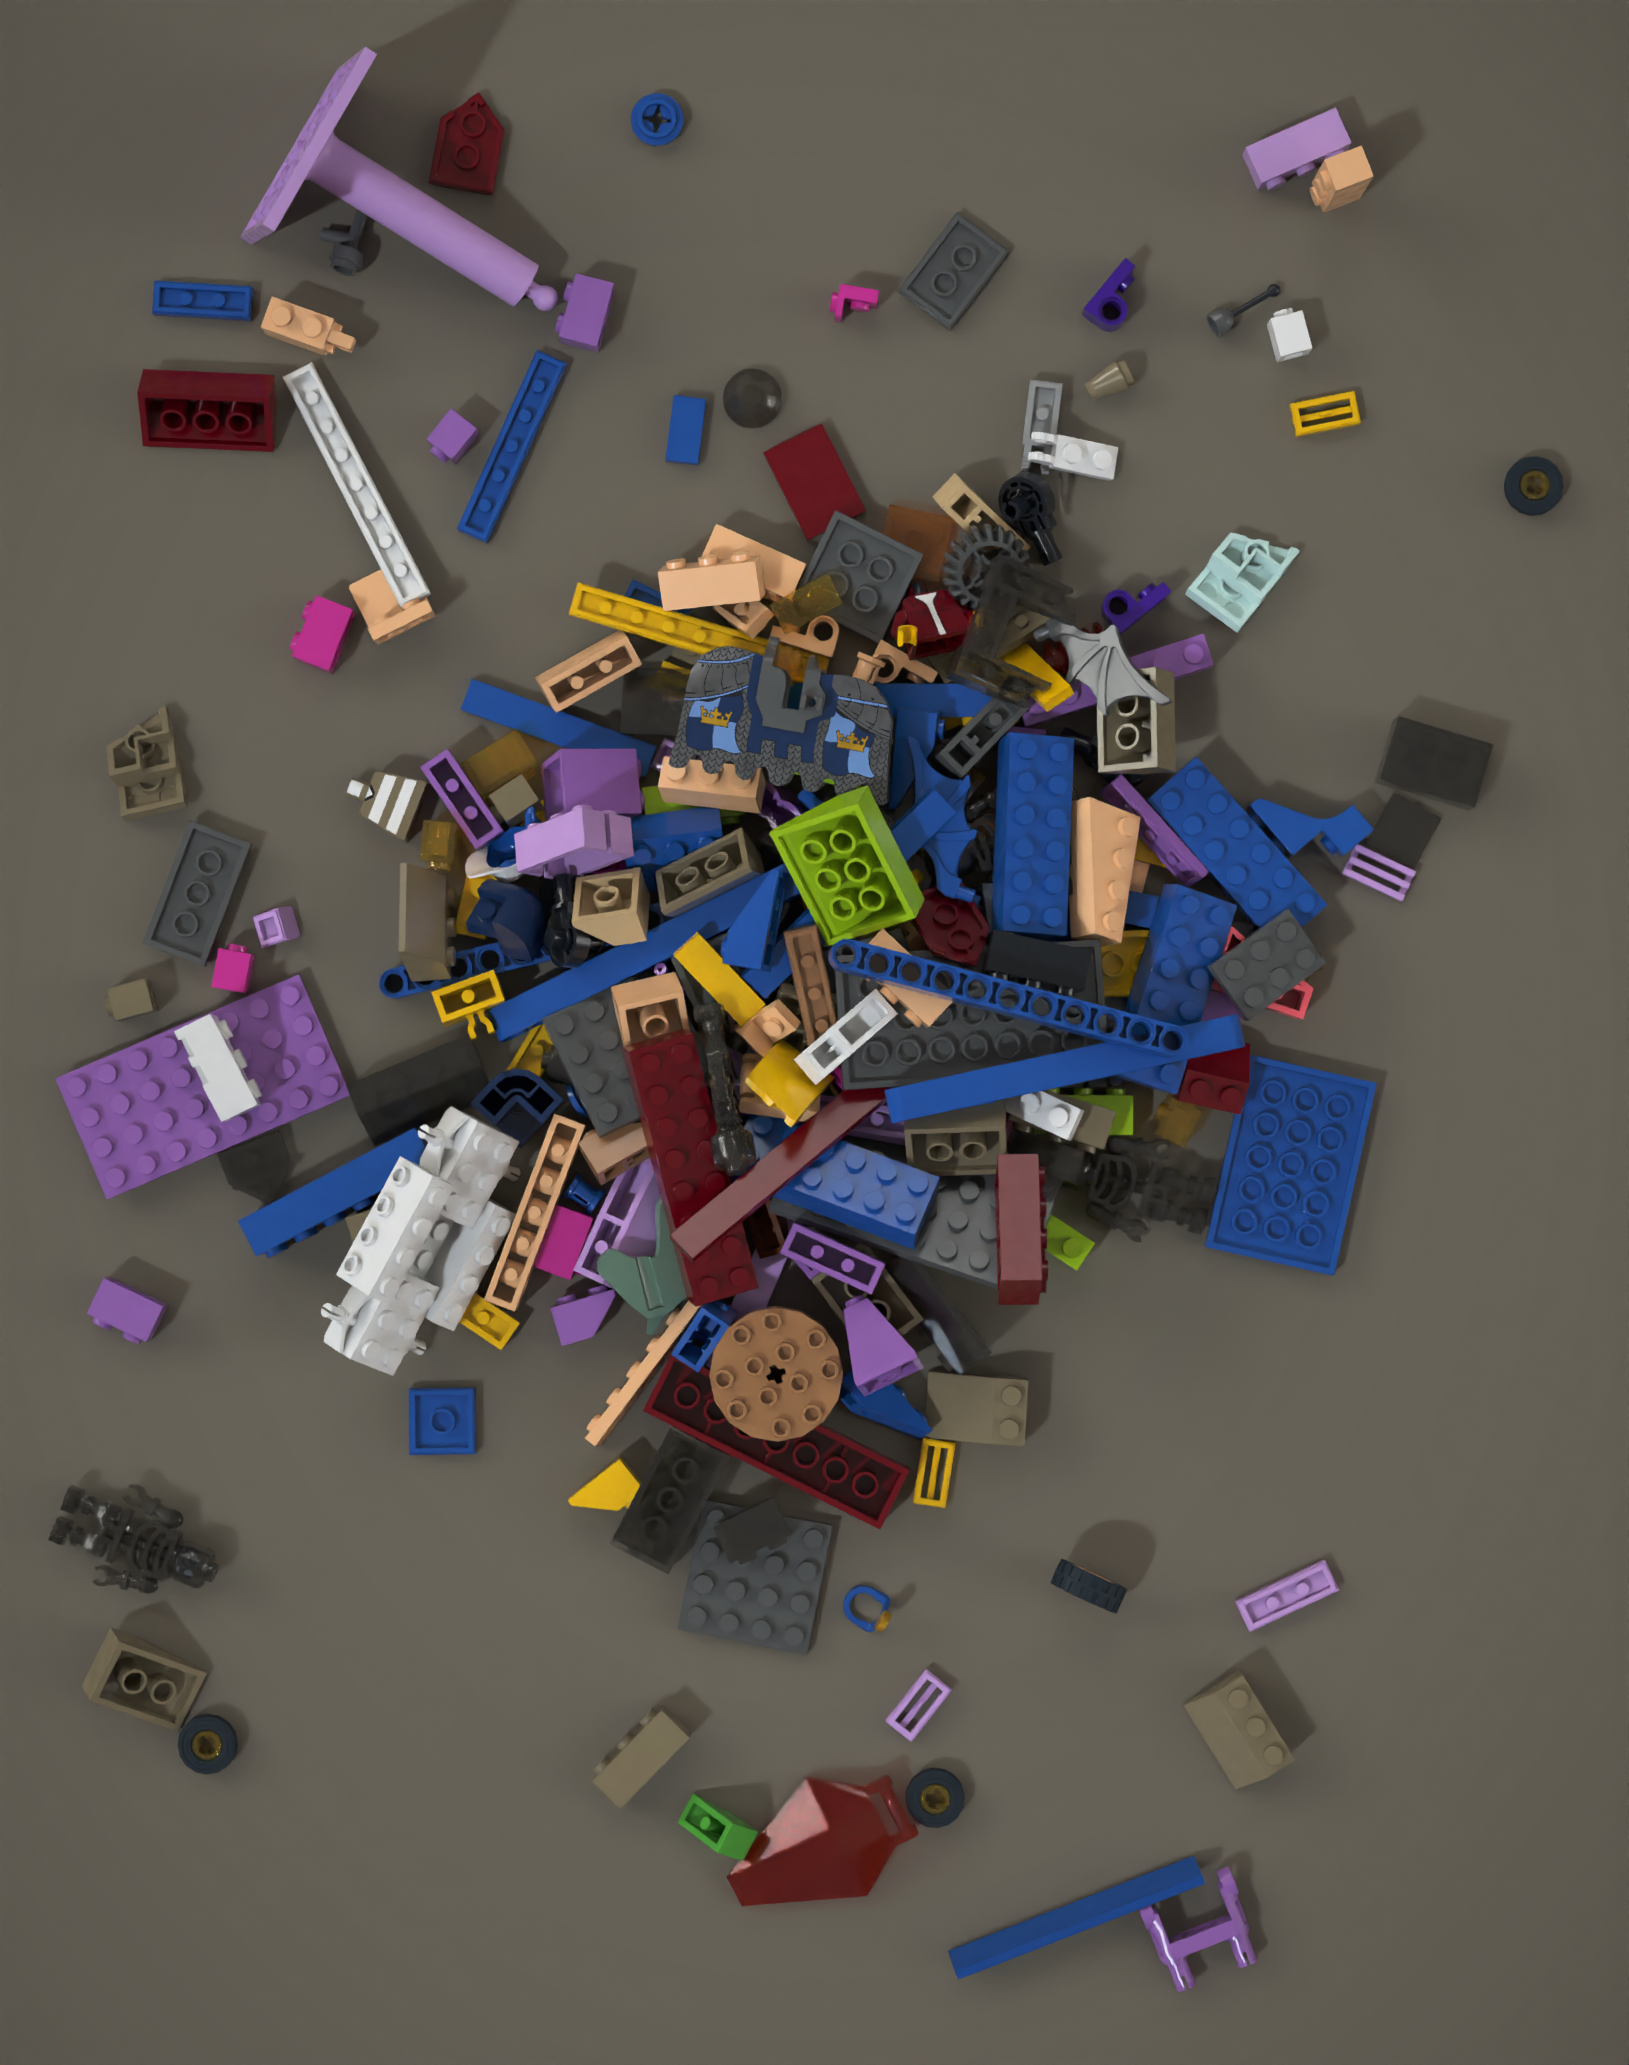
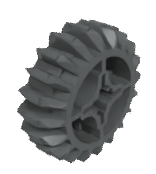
(961, 584)

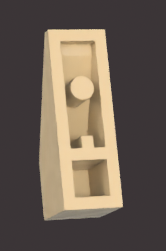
(970, 509)

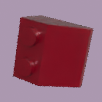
(1217, 1080)

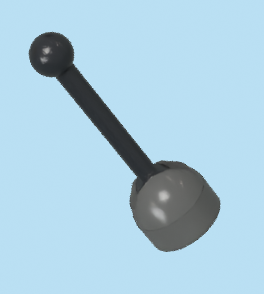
(1222, 319)

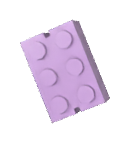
(574, 843)

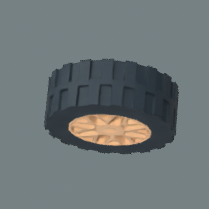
(1088, 1586)

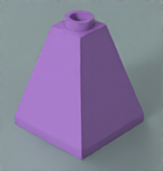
(876, 1348)

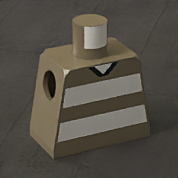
(390, 801)

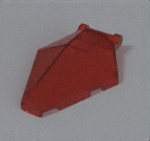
(822, 1844)

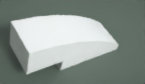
(845, 1036)

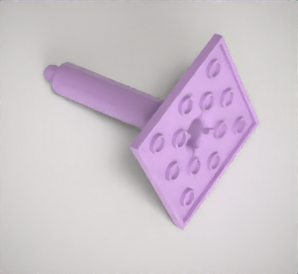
(391, 200)

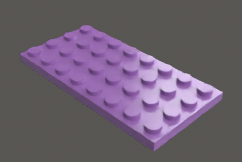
(147, 1106)

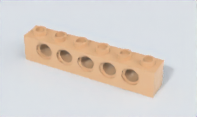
(535, 1212)

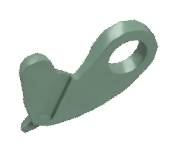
(647, 1282)

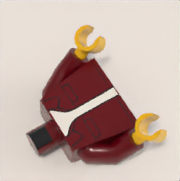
(930, 622)

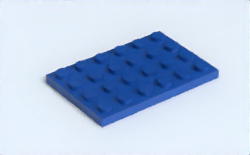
(1291, 1166)

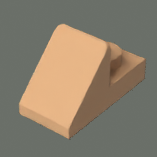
(745, 616)
(768, 1027)

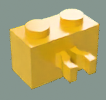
(468, 1000)

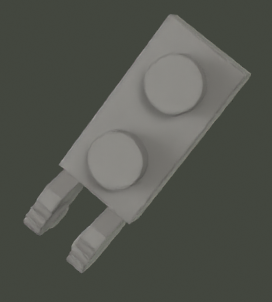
(1040, 416)

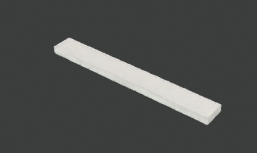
(356, 485)

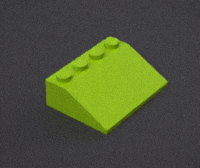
(848, 867)

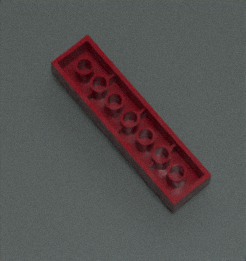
(678, 1135)
(816, 1463)

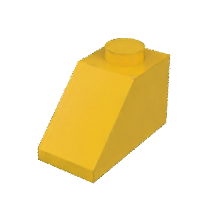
(609, 1489)

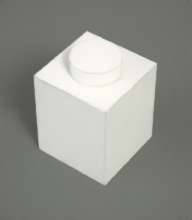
(1289, 335)

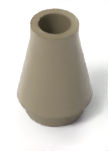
(1112, 379)

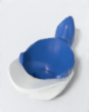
(499, 855)

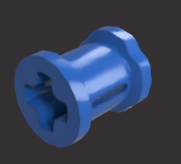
(584, 1194)

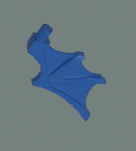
(952, 838)

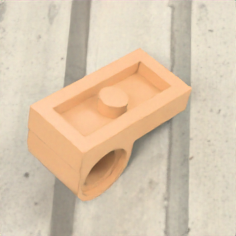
(809, 641)
(916, 671)

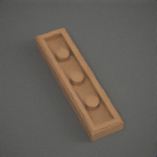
(810, 981)

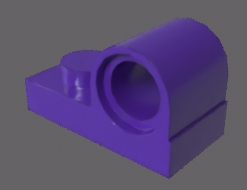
(1107, 296)
(1150, 598)

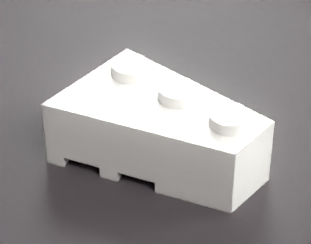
(219, 1066)

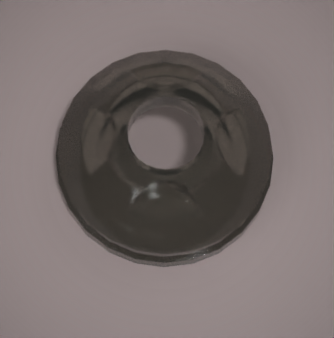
(754, 415)

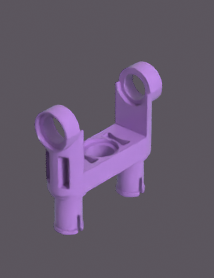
(1229, 1927)

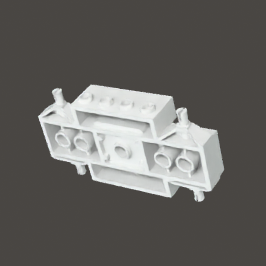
(424, 1243)

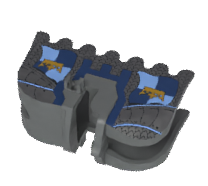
(741, 715)

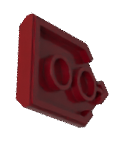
(468, 148)
(951, 927)

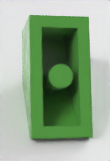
(717, 1828)

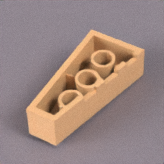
(1101, 869)

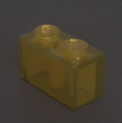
(500, 764)
(441, 845)

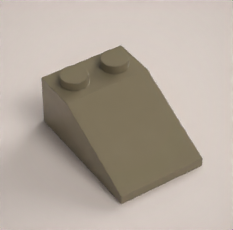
(977, 1408)
(142, 1680)

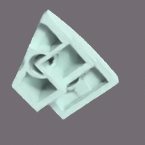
(1239, 578)

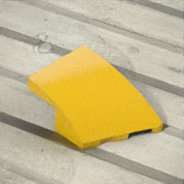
(784, 1083)

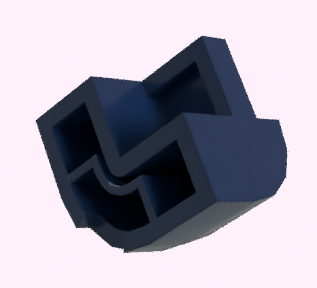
(511, 916)
(518, 1103)

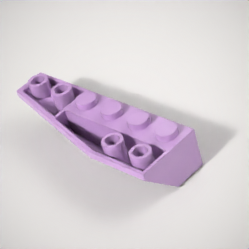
(624, 1220)

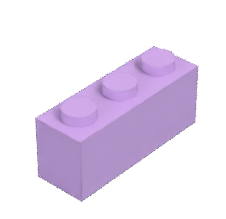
(1296, 150)

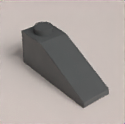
(976, 738)

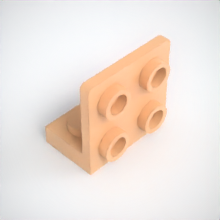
(383, 611)

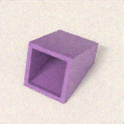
(594, 778)

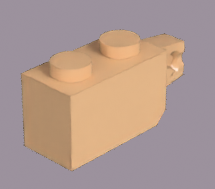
(305, 328)

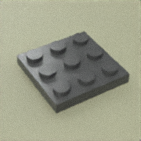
(866, 571)

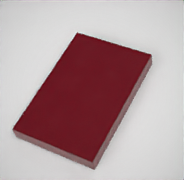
(813, 480)

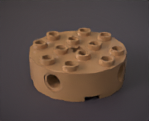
(762, 1404)

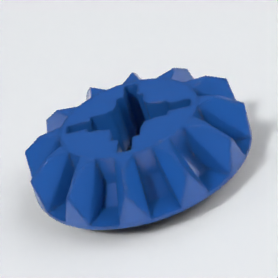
(646, 108)

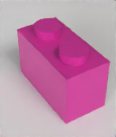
(322, 633)
(563, 1241)

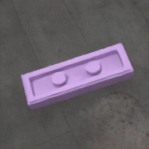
(1286, 1595)

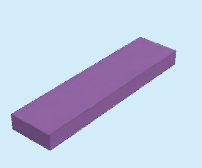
(1155, 832)

